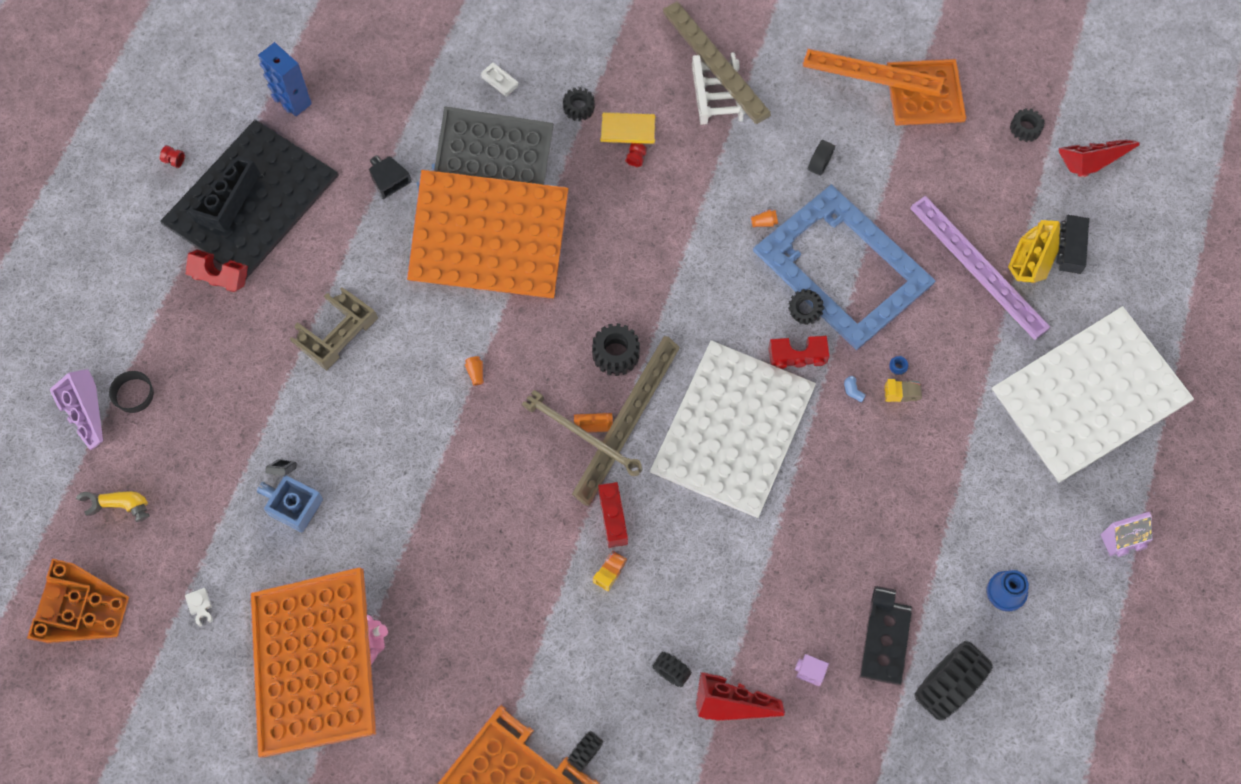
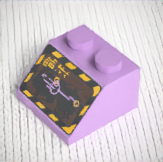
(1128, 535)

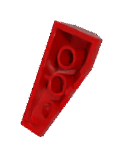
(1095, 156)
(724, 701)

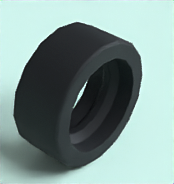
(821, 157)

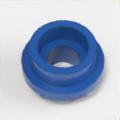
(898, 360)

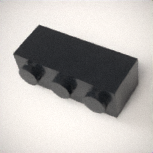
(1073, 244)

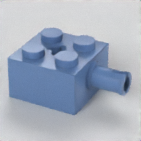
(288, 493)

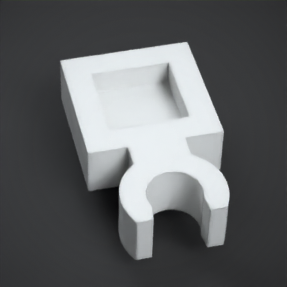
(198, 604)

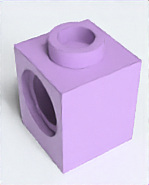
(811, 669)

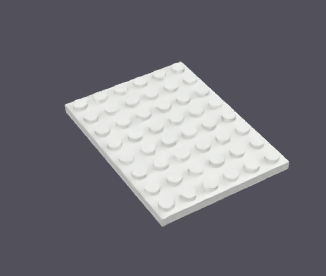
(1092, 394)
(733, 428)

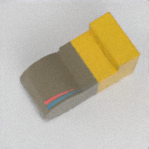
(902, 391)

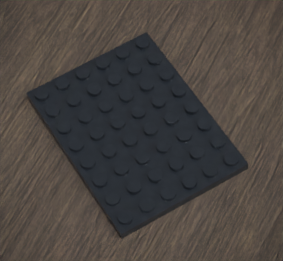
(281, 195)

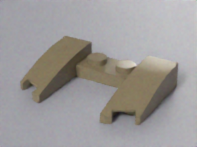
(326, 351)

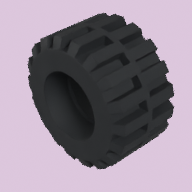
(614, 363)

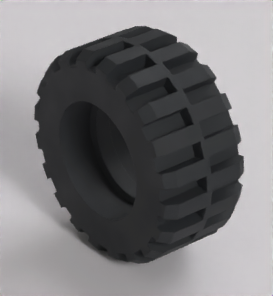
(953, 680)

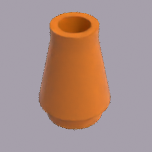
(765, 219)
(475, 370)

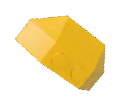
(1036, 252)

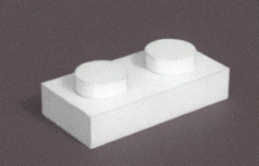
(499, 79)

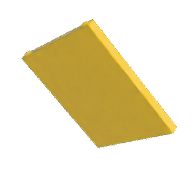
(628, 128)

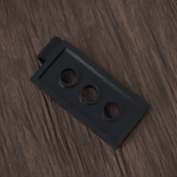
(881, 606)

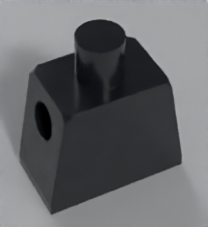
(388, 175)

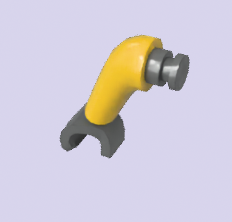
(129, 500)

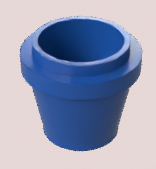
(1002, 595)

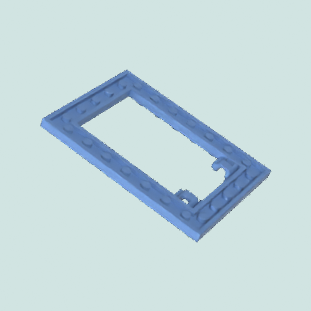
(828, 202)

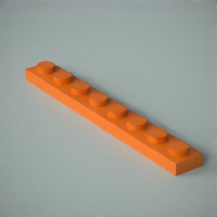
(874, 72)

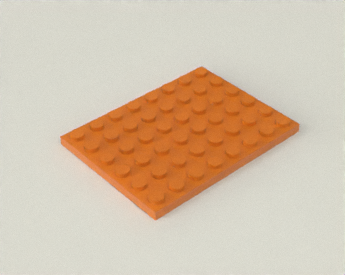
(488, 234)
(312, 663)

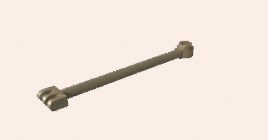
(537, 403)

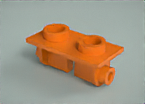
(594, 422)

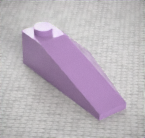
(78, 397)

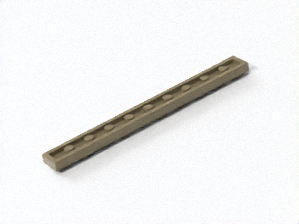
(717, 63)
(626, 419)

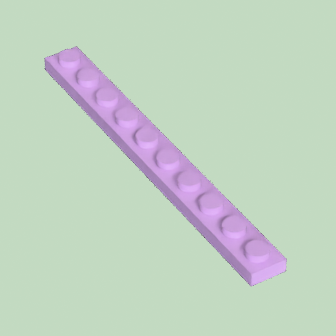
(980, 268)

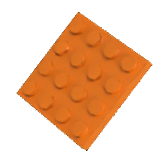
(921, 108)

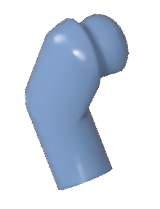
(851, 389)

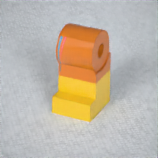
(609, 571)

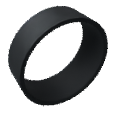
(123, 378)

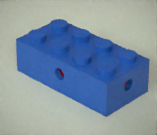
(284, 79)

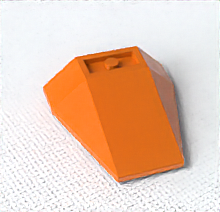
(76, 606)

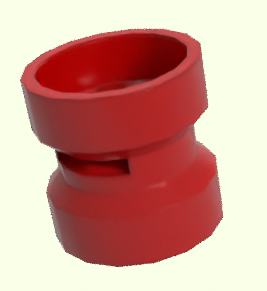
(636, 154)
(172, 156)

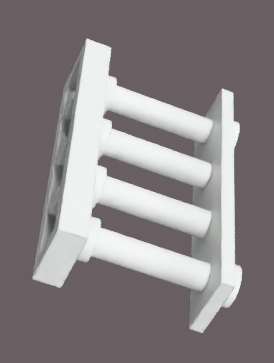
(704, 97)

